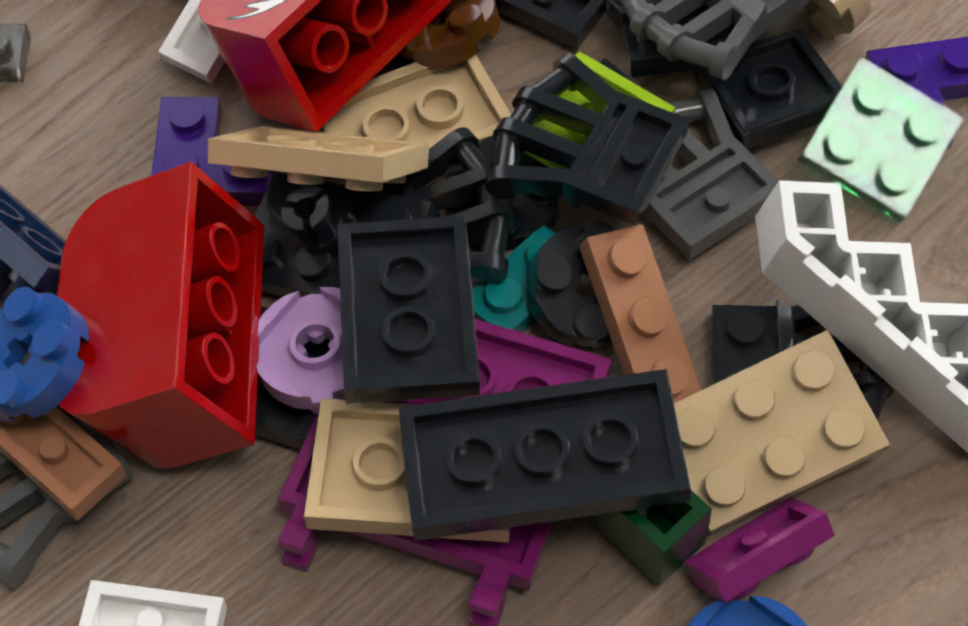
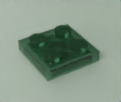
(881, 139)

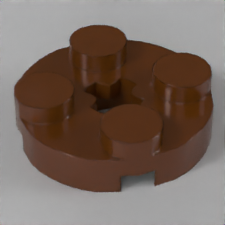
(453, 34)

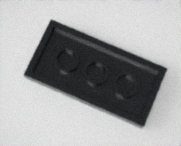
(543, 455)

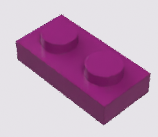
(758, 549)

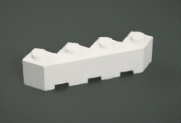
(867, 300)

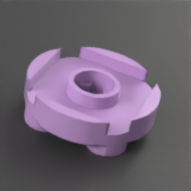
(283, 359)

